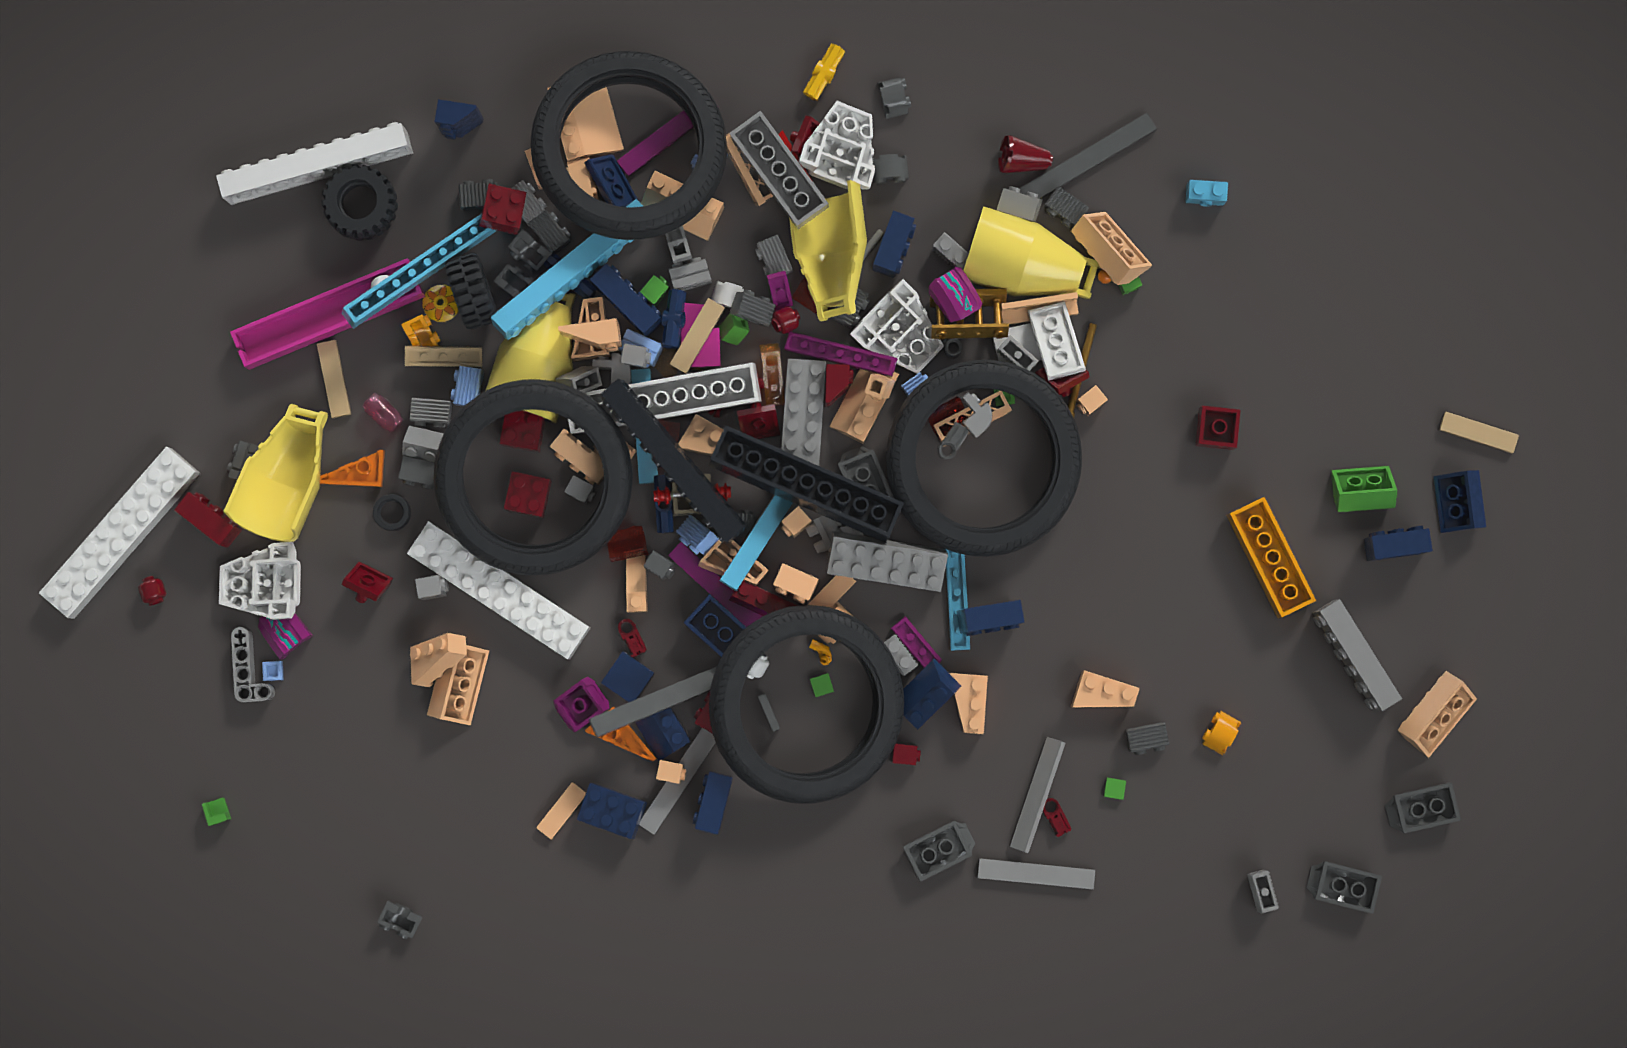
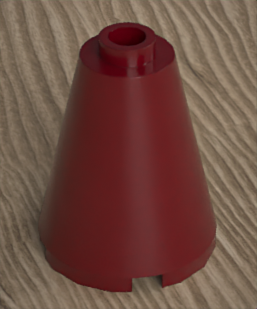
(1022, 156)

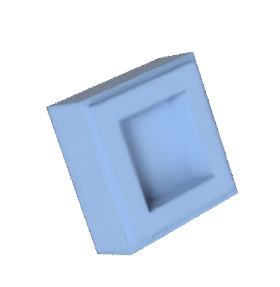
(272, 670)

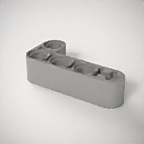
(248, 664)

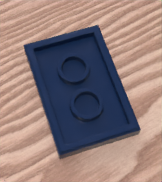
(610, 180)

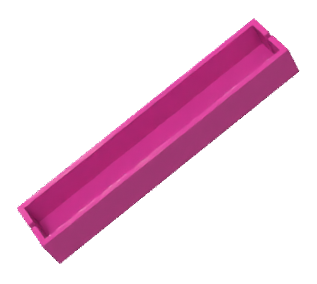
(310, 320)

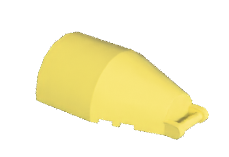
(833, 252)
(1025, 258)
(537, 351)
(280, 478)

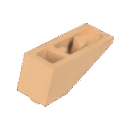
(636, 585)

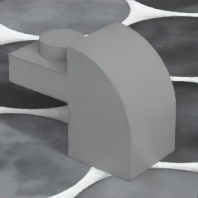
(678, 245)
(618, 370)
(981, 416)

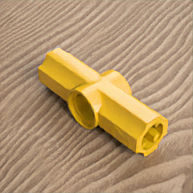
(824, 72)

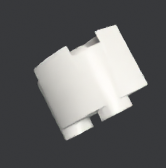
(725, 293)

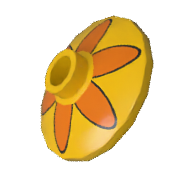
(444, 312)

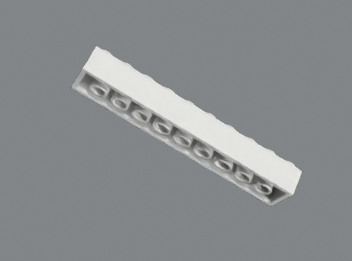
(313, 164)
(691, 393)
(119, 533)
(499, 591)

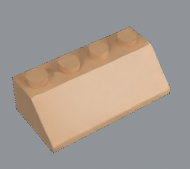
(702, 224)
(1110, 247)
(859, 409)
(458, 689)
(1437, 714)

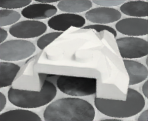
(841, 148)
(899, 329)
(263, 582)

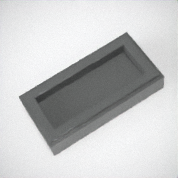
(769, 712)

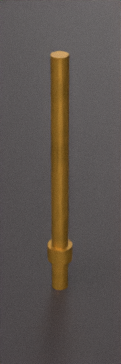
(1085, 354)

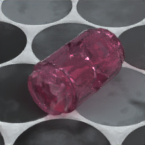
(374, 406)

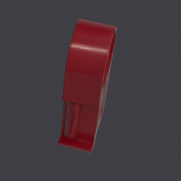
(633, 639)
(1057, 819)

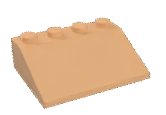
(591, 128)

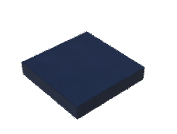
(627, 677)

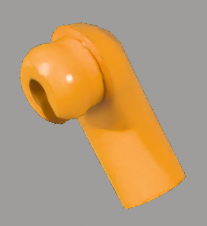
(823, 651)

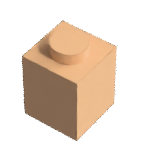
(879, 386)
(1091, 401)
(671, 772)

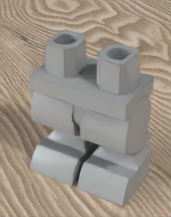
(825, 527)

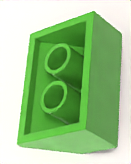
(1364, 489)

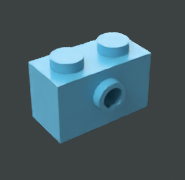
(1206, 192)

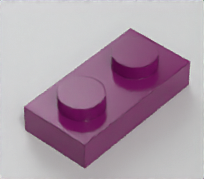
(780, 290)

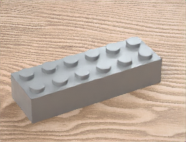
(779, 170)
(804, 409)
(886, 562)
(1357, 656)

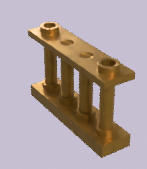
(989, 297)

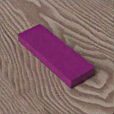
(915, 642)

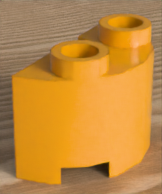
(419, 331)
(1222, 732)

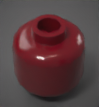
(785, 320)
(152, 590)

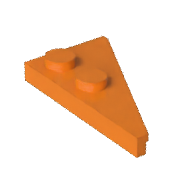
(364, 472)
(626, 739)

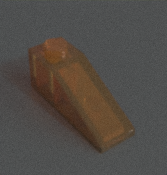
(772, 374)

